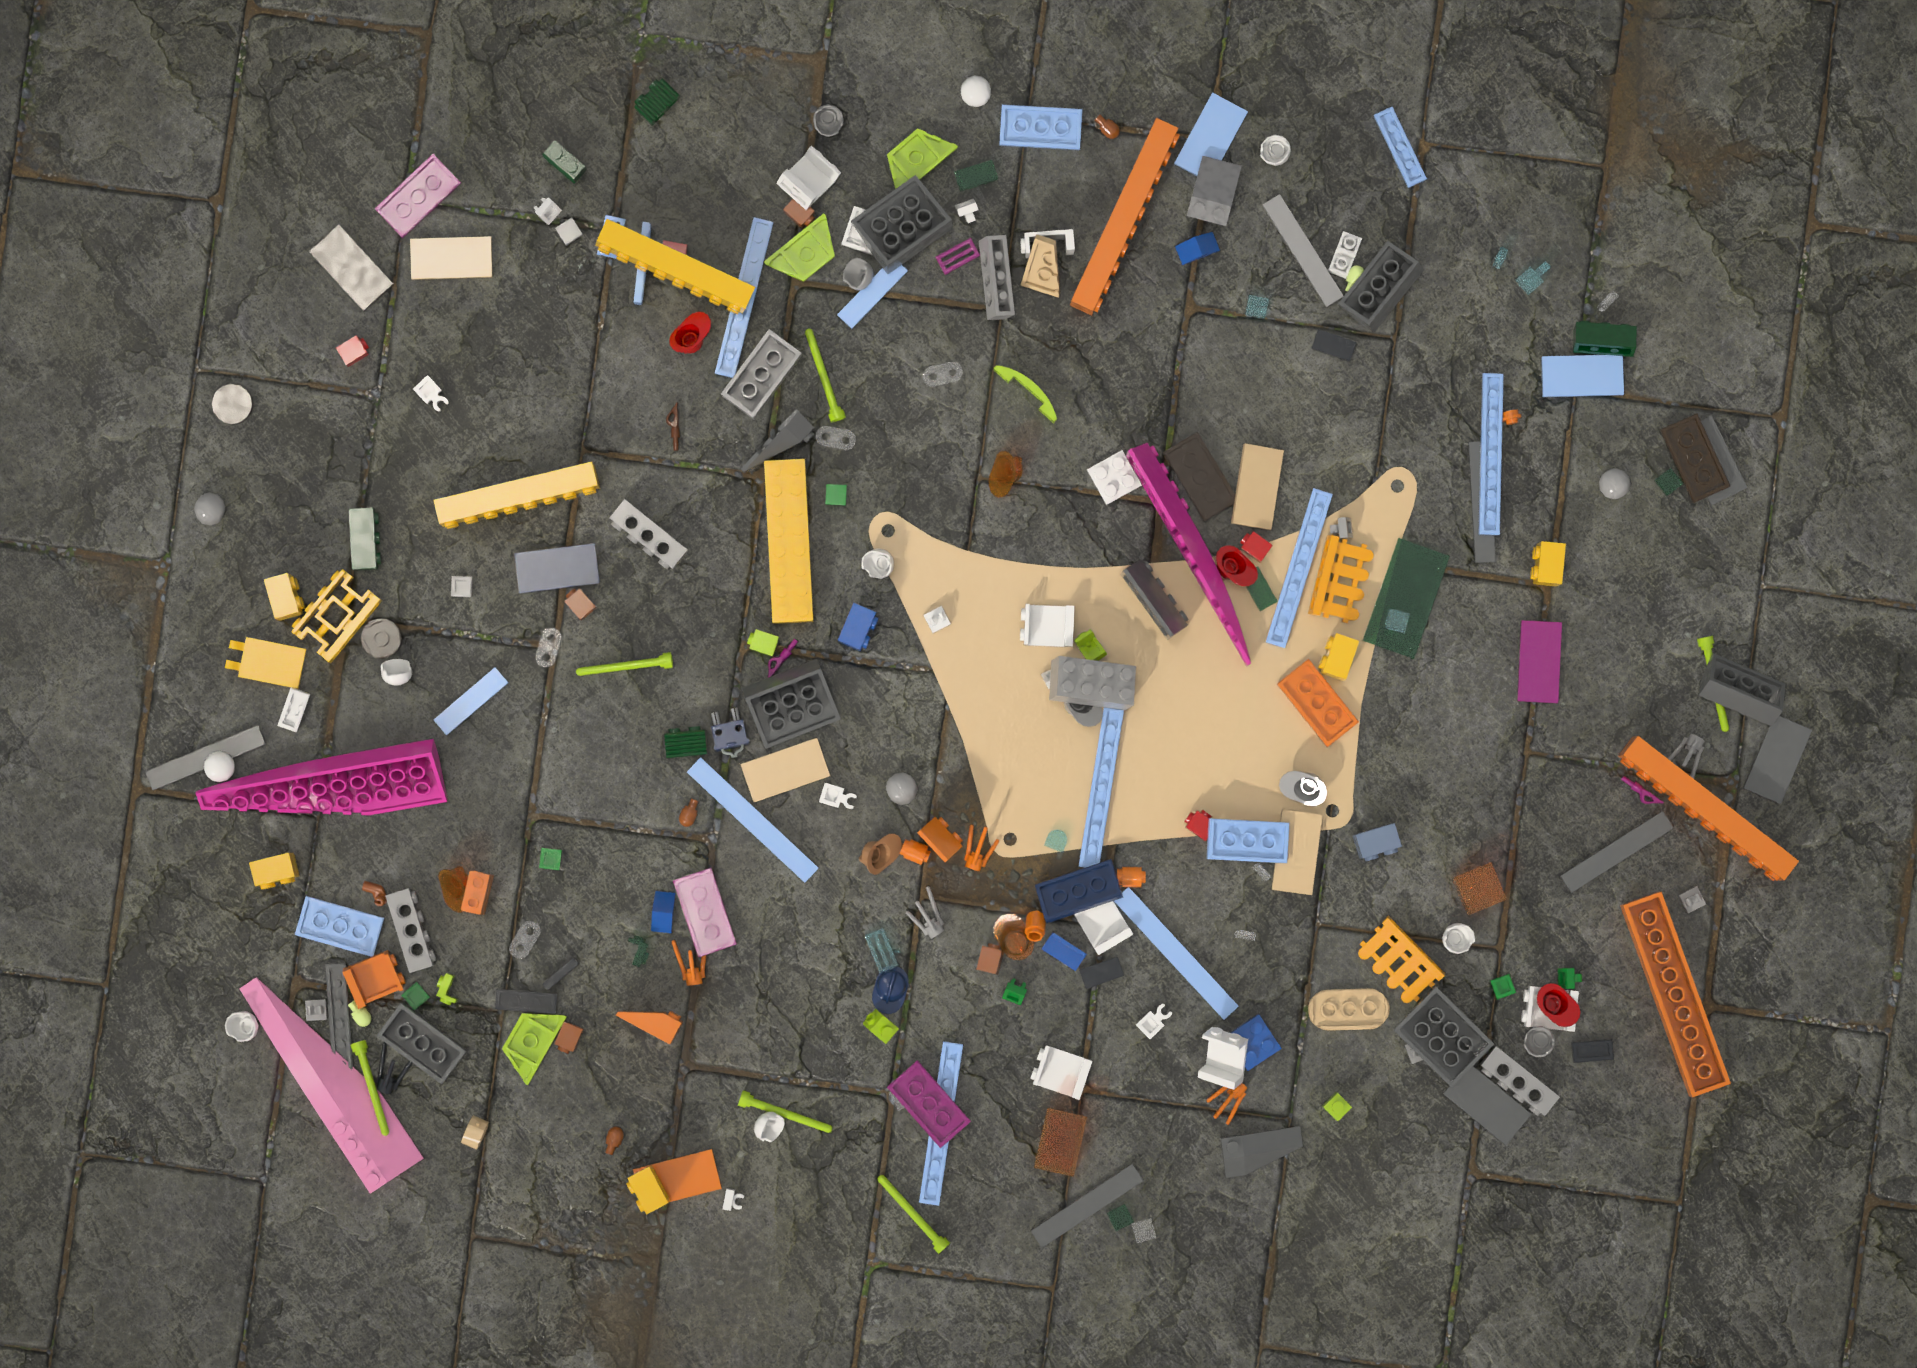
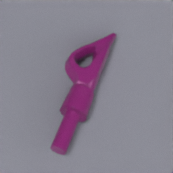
(779, 660)
(1642, 791)

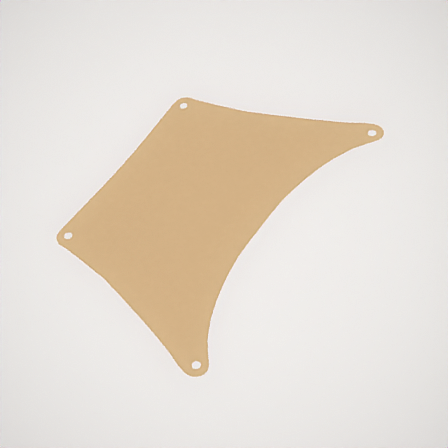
(1200, 720)

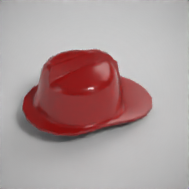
(690, 333)
(1236, 566)
(1558, 1005)

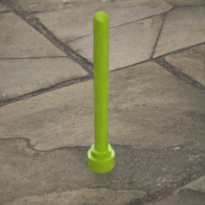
(836, 412)
(1706, 644)
(663, 661)
(360, 1050)
(748, 1100)
(939, 1242)

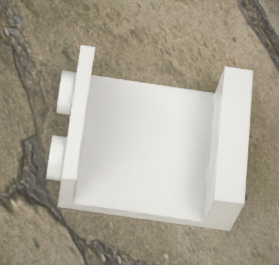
(809, 178)
(1066, 235)
(1047, 625)
(1103, 926)
(1533, 1015)
(1224, 1058)
(1061, 1071)

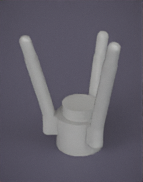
(1693, 745)
(932, 926)

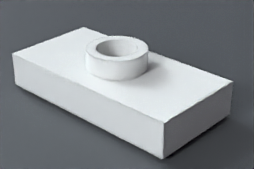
(293, 709)

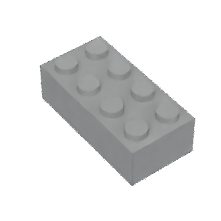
(761, 374)
(1092, 683)

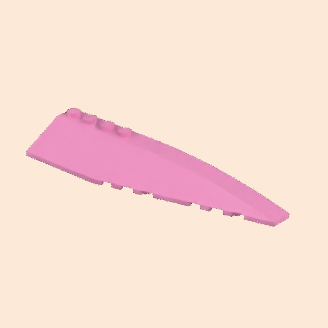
(335, 1092)

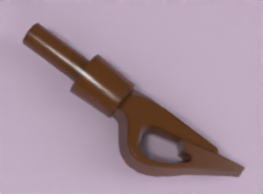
(675, 432)

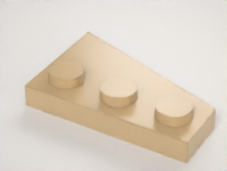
(1042, 267)

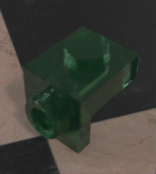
(641, 955)

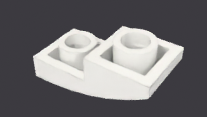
(1344, 254)

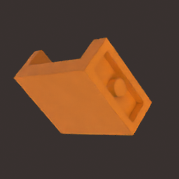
(477, 892)
(373, 978)

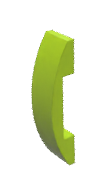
(1008, 374)

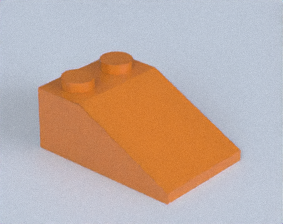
(940, 839)
(659, 1024)

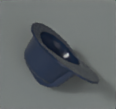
(890, 990)

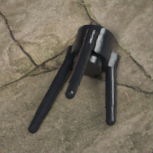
(386, 1083)

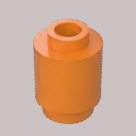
(915, 851)
(1131, 876)
(1035, 926)

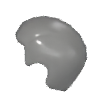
(828, 120)
(858, 274)
(1614, 483)
(209, 508)
(901, 788)
(1539, 1041)

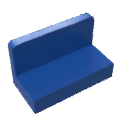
(1064, 951)

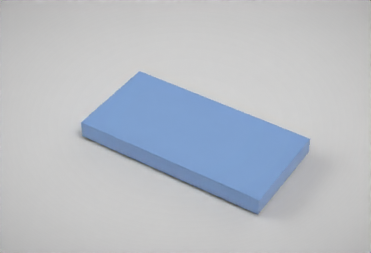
(1040, 127)
(1211, 133)
(1582, 375)
(1247, 840)
(339, 926)

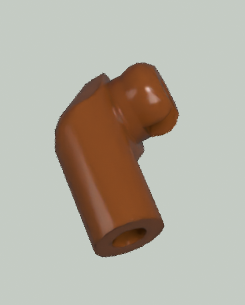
(377, 891)

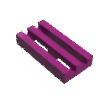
(942, 264)

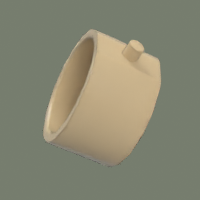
(475, 1132)

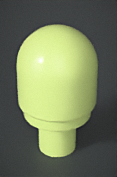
(1353, 275)
(361, 1016)

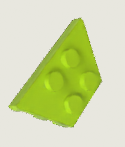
(917, 156)
(804, 252)
(531, 1041)

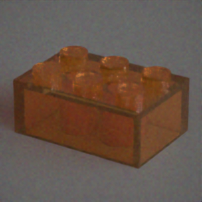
(1060, 1141)

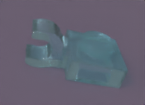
(1532, 279)

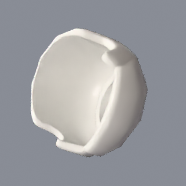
(975, 91)
(1275, 150)
(878, 563)
(396, 671)
(219, 766)
(1458, 938)
(241, 1026)
(768, 1126)

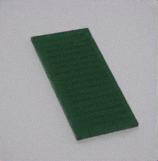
(1409, 588)

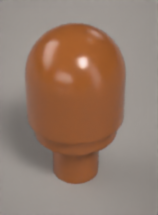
(1108, 127)
(688, 814)
(613, 1139)

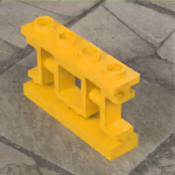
(350, 627)

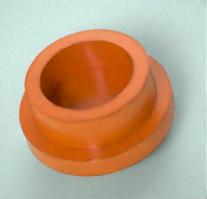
(1511, 417)

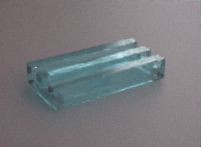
(874, 934)

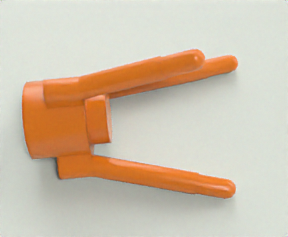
(975, 860)
(693, 975)
(1238, 1092)

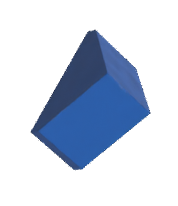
(1197, 248)
(663, 912)

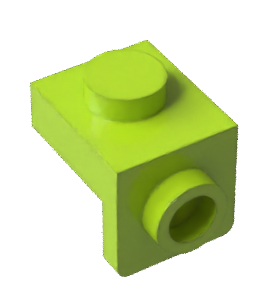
(1090, 646)
(444, 985)
(880, 1026)

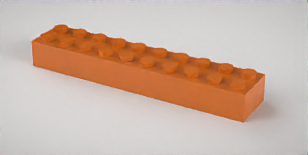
(1122, 220)
(1707, 808)
(1675, 994)

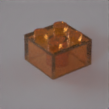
(1479, 888)

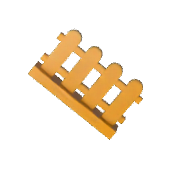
(1329, 566)
(1411, 964)

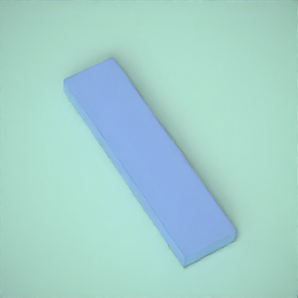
(1400, 147)
(641, 276)
(870, 296)
(471, 701)

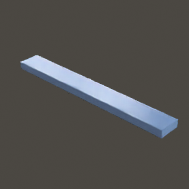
(749, 273)
(1490, 454)
(1299, 568)
(1101, 787)
(752, 820)
(1176, 953)
(935, 1155)

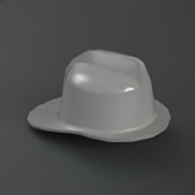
(1085, 714)
(1303, 787)

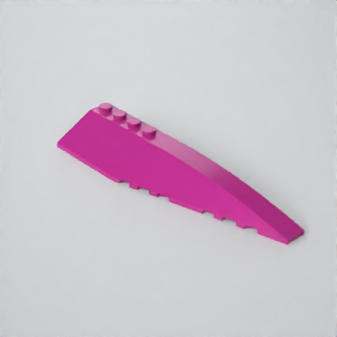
(1187, 538)
(345, 783)

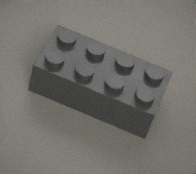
(422, 1043)

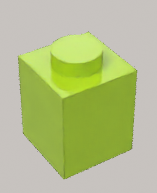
(763, 642)
(1336, 1106)

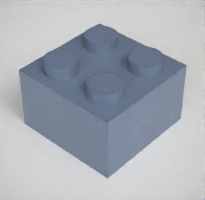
(1376, 841)

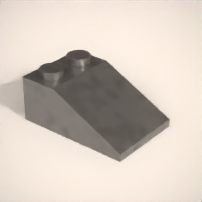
(1214, 190)

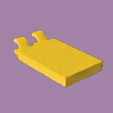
(268, 662)

